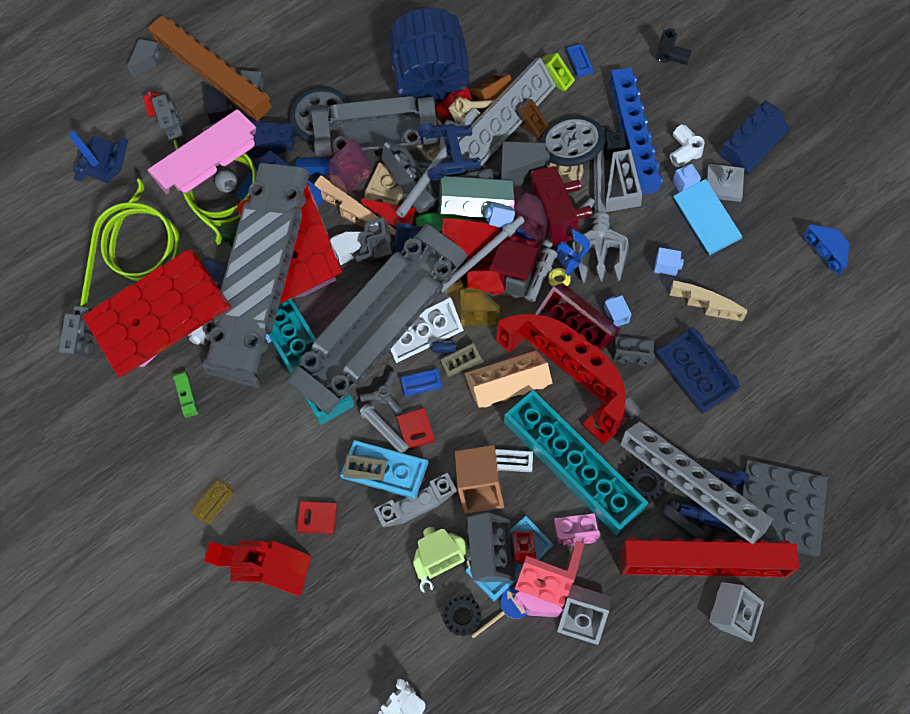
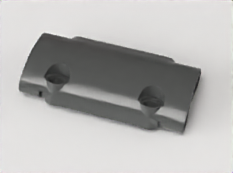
(372, 124)

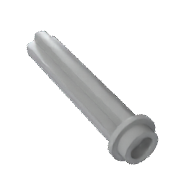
(368, 412)

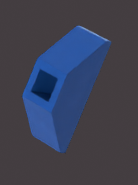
(829, 245)

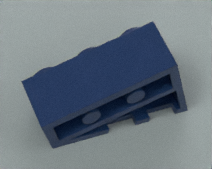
(273, 137)

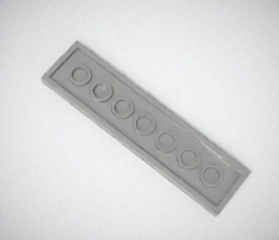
(502, 115)

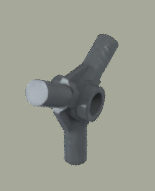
(384, 394)

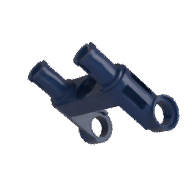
(457, 163)
(704, 516)

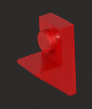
(523, 546)

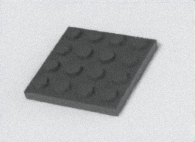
(792, 500)

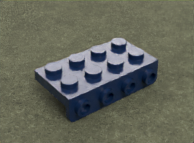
(698, 370)

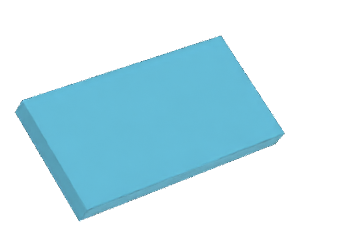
(707, 217)
(402, 471)
(542, 545)

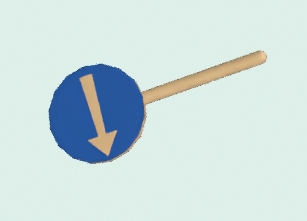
(509, 608)

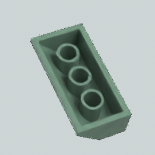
(473, 195)

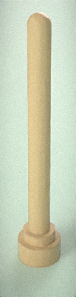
(464, 105)

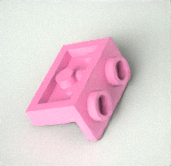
(576, 529)

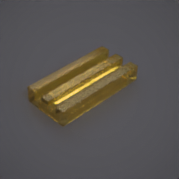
(207, 497)

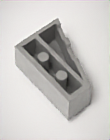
(623, 184)

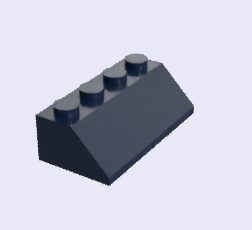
(755, 137)

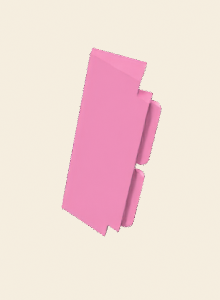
(200, 156)

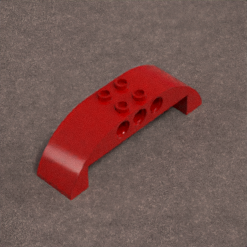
(574, 356)

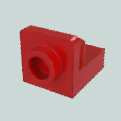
(149, 104)

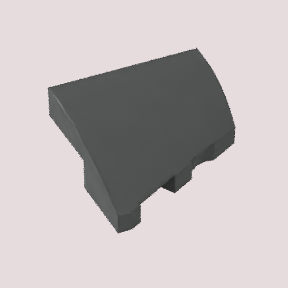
(376, 241)

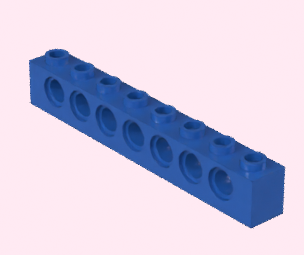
(635, 130)

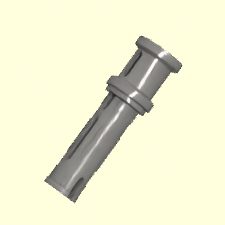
(543, 268)

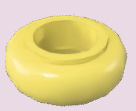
(558, 272)

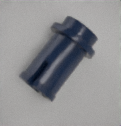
(443, 347)

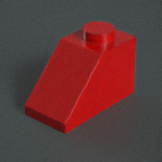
(443, 108)

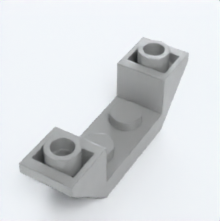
(409, 508)

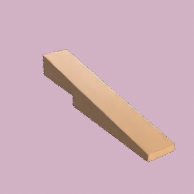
(348, 206)

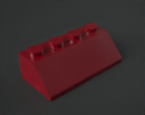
(578, 314)

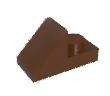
(532, 119)

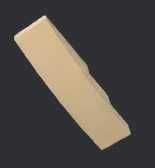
(714, 303)

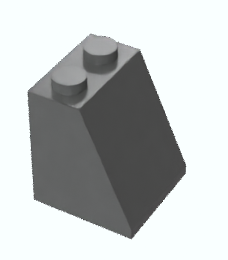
(521, 159)

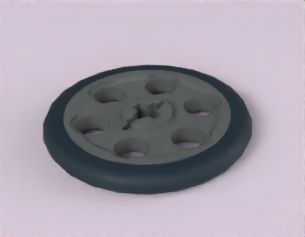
(303, 103)

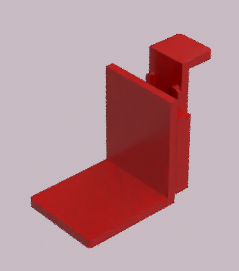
(262, 563)

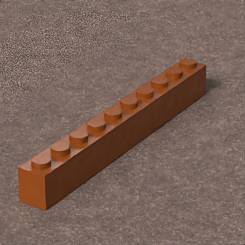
(210, 67)

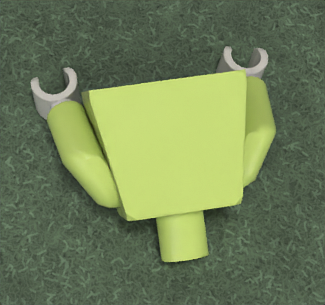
(438, 553)

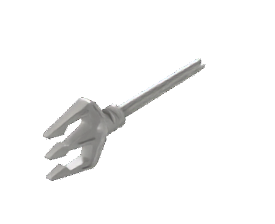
(601, 236)

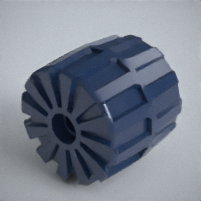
(428, 54)

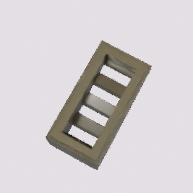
(459, 354)
(356, 474)

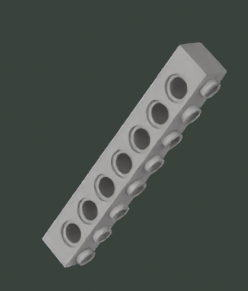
(696, 482)

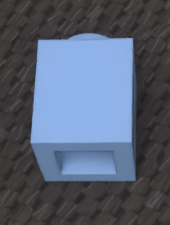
(686, 177)
(499, 214)
(668, 262)
(617, 310)

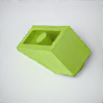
(558, 71)

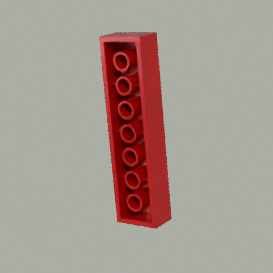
(709, 558)

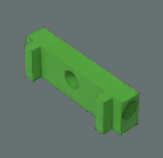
(183, 386)

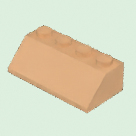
(508, 378)

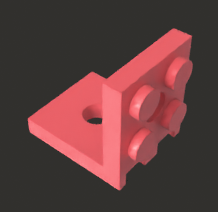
(557, 581)

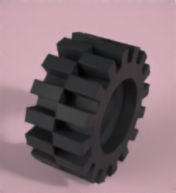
(658, 482)
(453, 625)

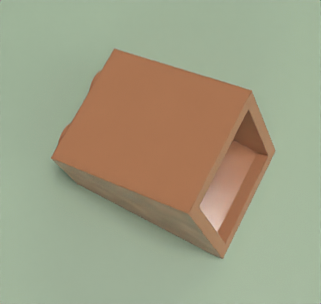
(479, 479)

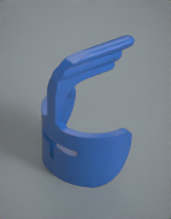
(565, 251)

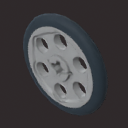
(576, 139)

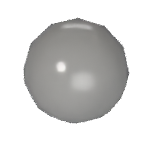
(226, 181)

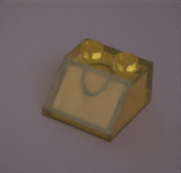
(478, 308)

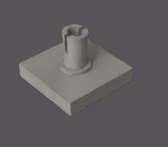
(726, 181)

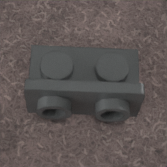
(634, 351)

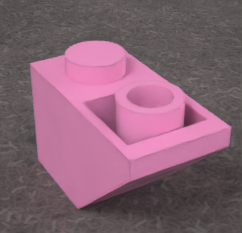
(537, 607)

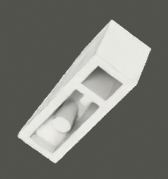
(347, 245)

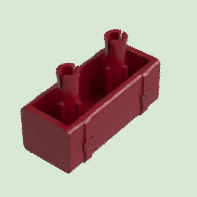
(558, 208)

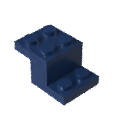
(107, 154)

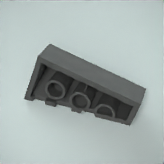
(407, 174)

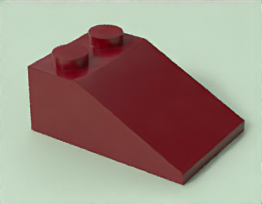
(516, 257)

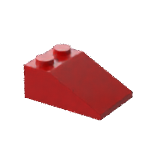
(471, 236)

